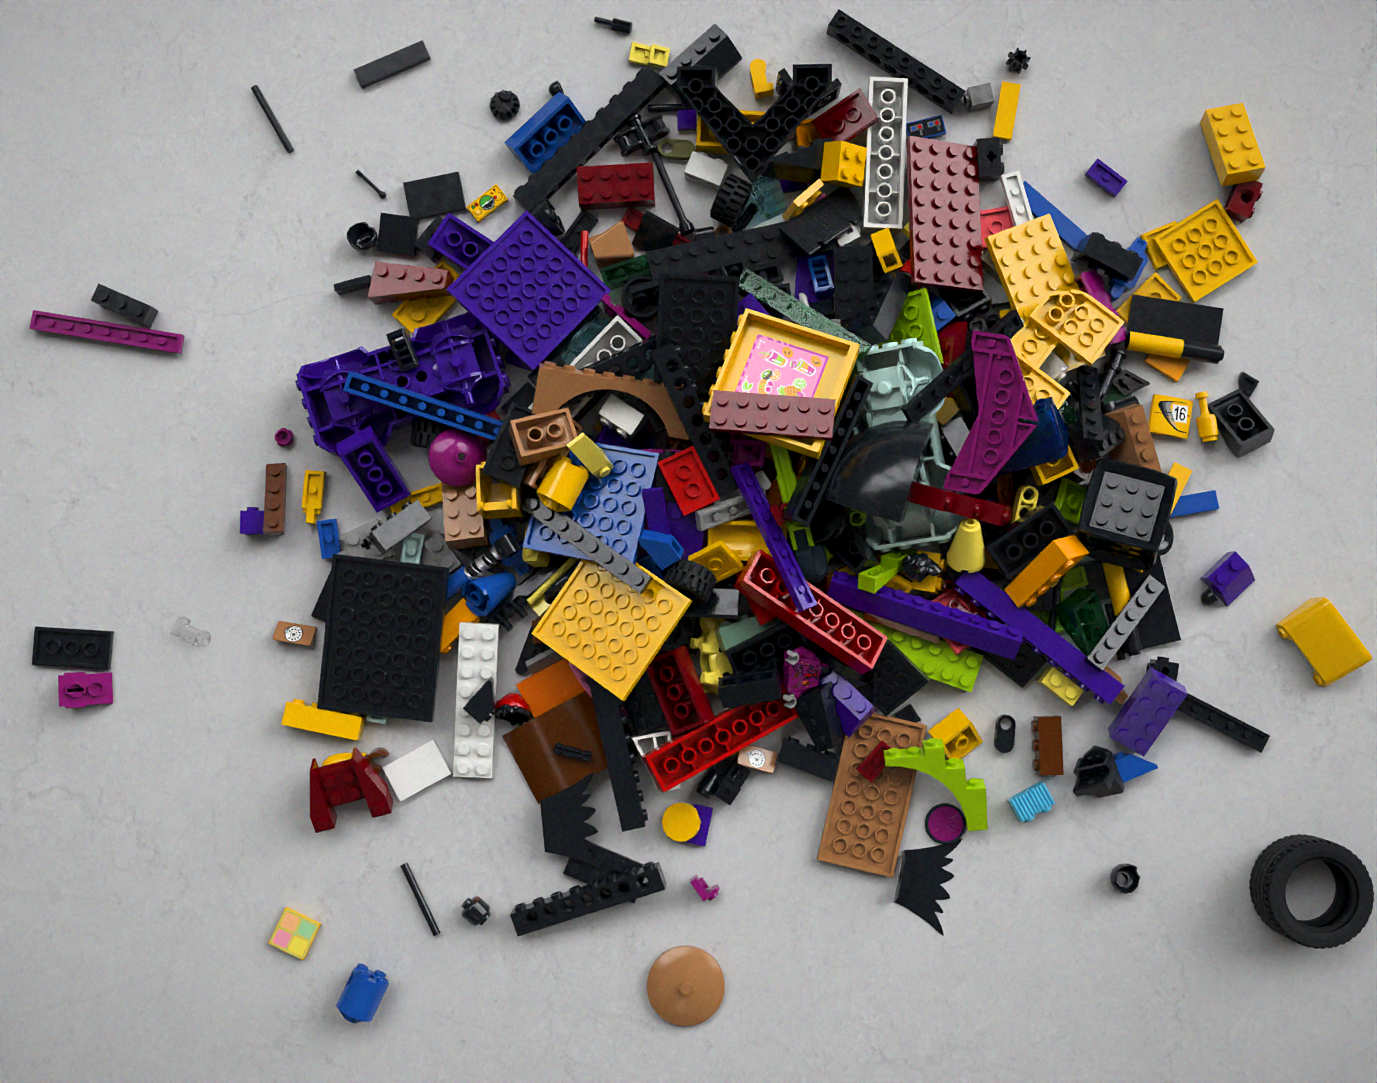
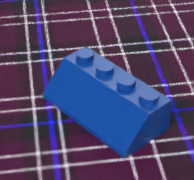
(545, 132)

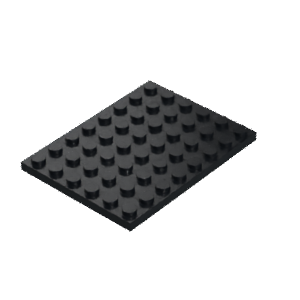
(383, 637)

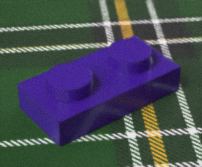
(1106, 178)

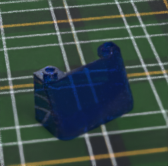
(1045, 443)

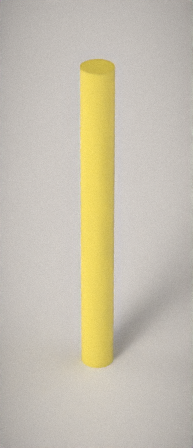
(559, 573)

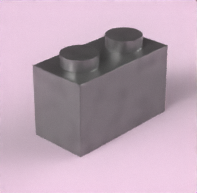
(442, 554)

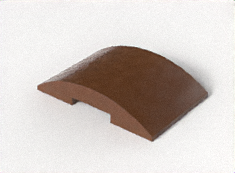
(533, 744)

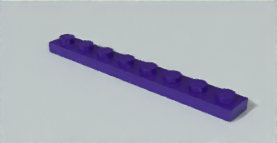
(773, 537)

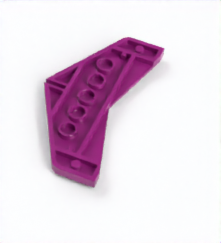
(1001, 403)

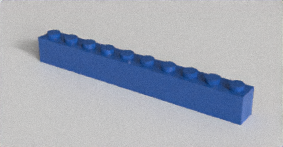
(422, 405)

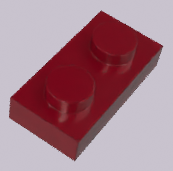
(874, 762)

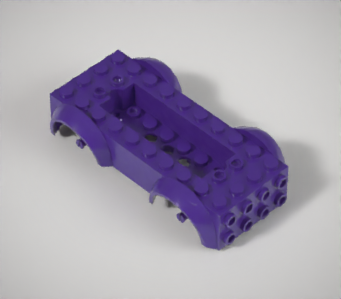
(459, 369)

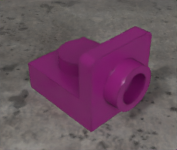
(700, 886)

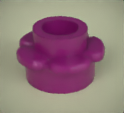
(279, 437)

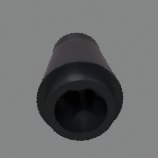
(708, 784)

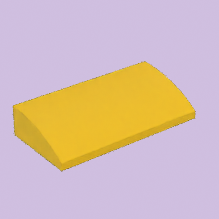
(741, 537)

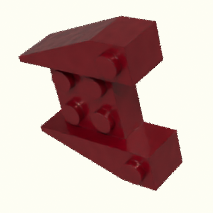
(343, 784)

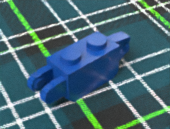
(1119, 287)
(516, 560)

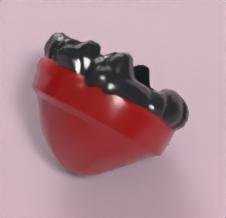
(512, 709)

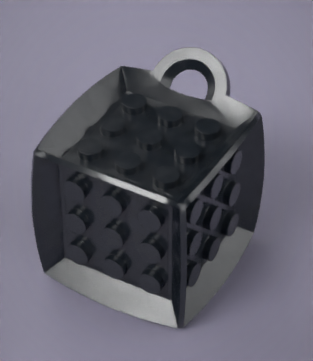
(1127, 514)

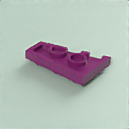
(612, 311)

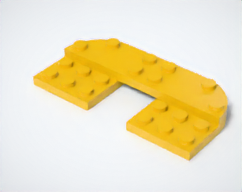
(1067, 319)

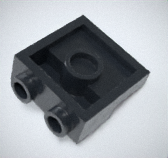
(966, 303)

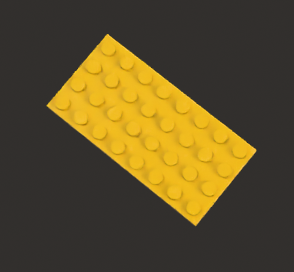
(1031, 267)

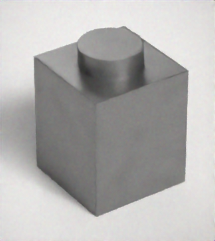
(979, 97)

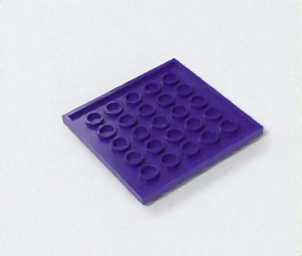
(528, 290)

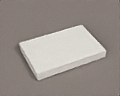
(417, 770)

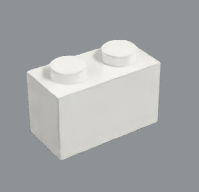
(706, 170)

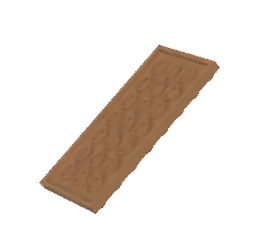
(865, 816)

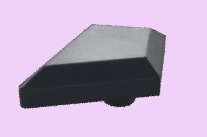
(1128, 382)

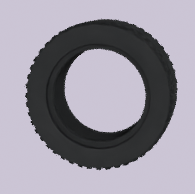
(1352, 897)

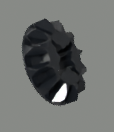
(501, 112)

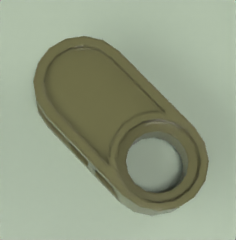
(680, 149)

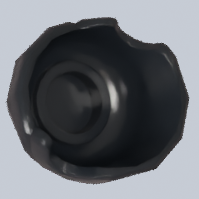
(362, 237)
(1124, 878)

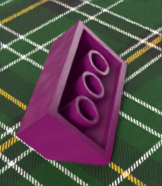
(1092, 284)

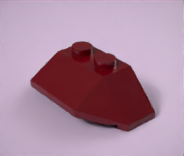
(952, 343)

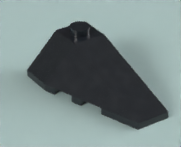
(800, 166)

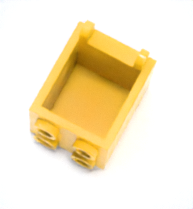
(498, 499)

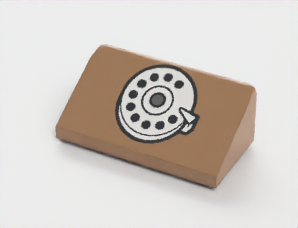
(295, 633)
(757, 758)

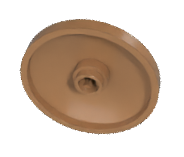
(685, 985)

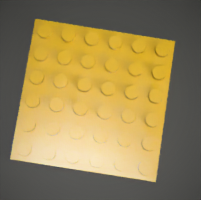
(609, 625)

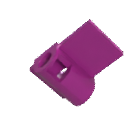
(84, 689)

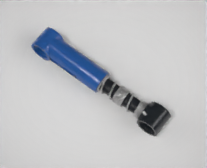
(503, 548)

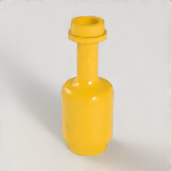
(1206, 422)

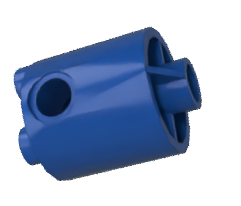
(362, 994)

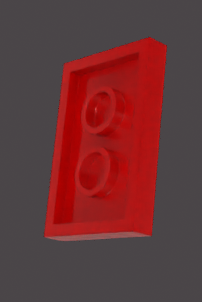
(688, 481)

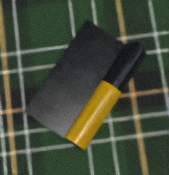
(1174, 329)
(1158, 623)

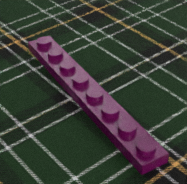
(107, 332)

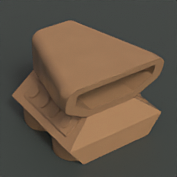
(611, 246)

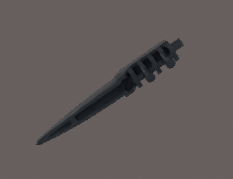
(518, 596)

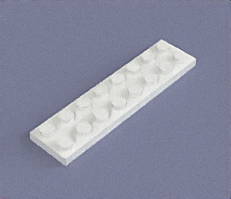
(475, 666)

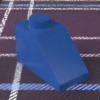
(1132, 766)

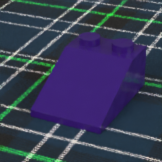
(459, 242)
(684, 530)

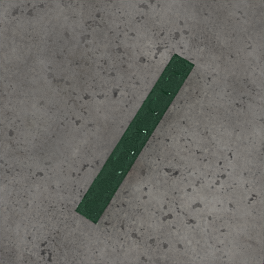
(797, 310)

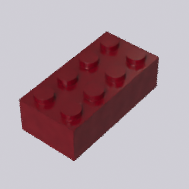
(616, 186)
(679, 690)

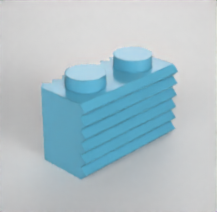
(1031, 801)

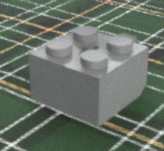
(356, 543)

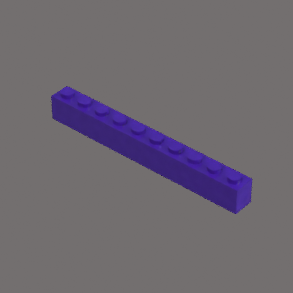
(927, 616)
(1039, 635)

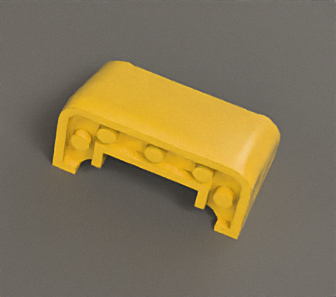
(1324, 640)

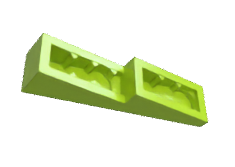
(879, 575)

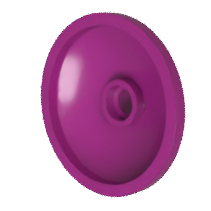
(444, 456)

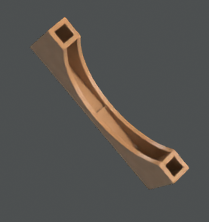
(559, 384)

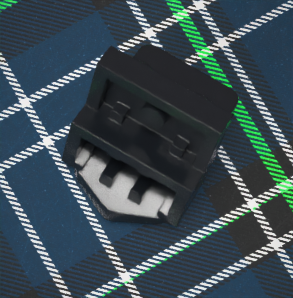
(1097, 774)

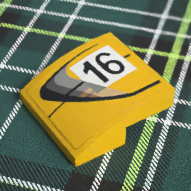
(1170, 416)

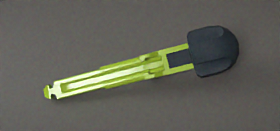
(809, 556)

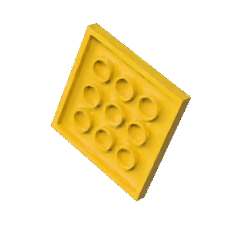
(1204, 251)

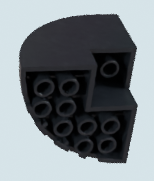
(880, 468)

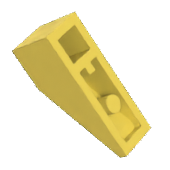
(591, 455)

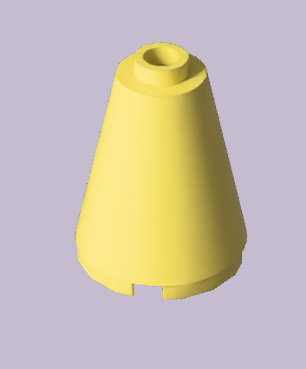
(967, 547)

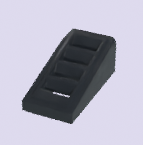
(409, 347)

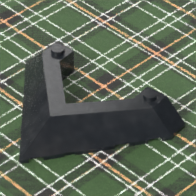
(746, 142)

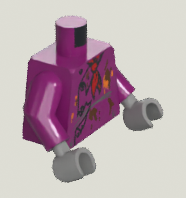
(800, 673)

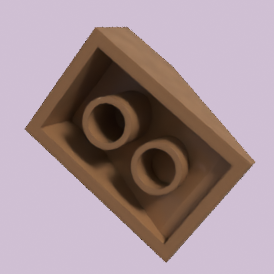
(542, 435)

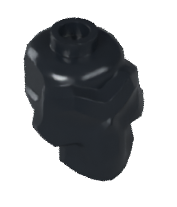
(919, 567)

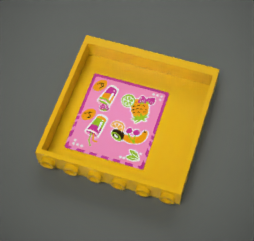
(788, 361)

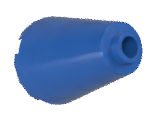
(487, 592)

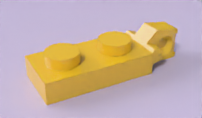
(313, 494)

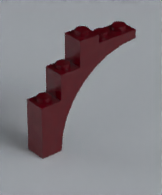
(961, 504)

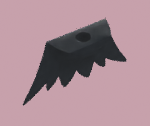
(565, 823)
(921, 880)

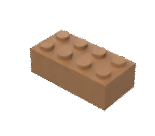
(462, 522)

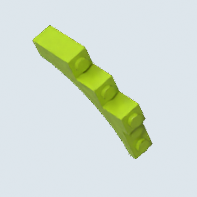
(950, 772)

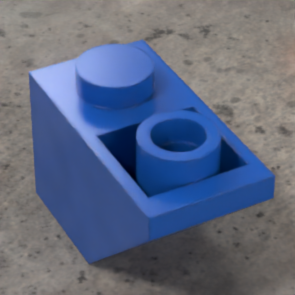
(661, 547)

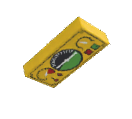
(487, 203)

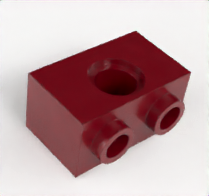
(1235, 207)

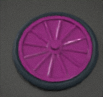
(945, 823)

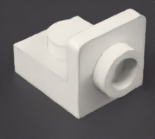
(846, 239)

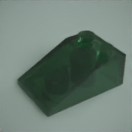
(1083, 618)

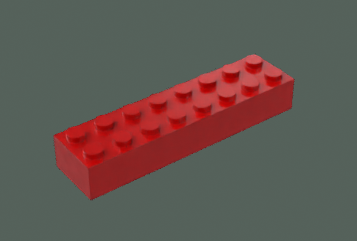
(825, 624)
(715, 741)

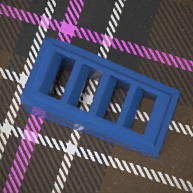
(822, 288)

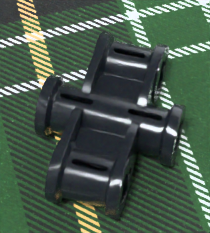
(644, 132)

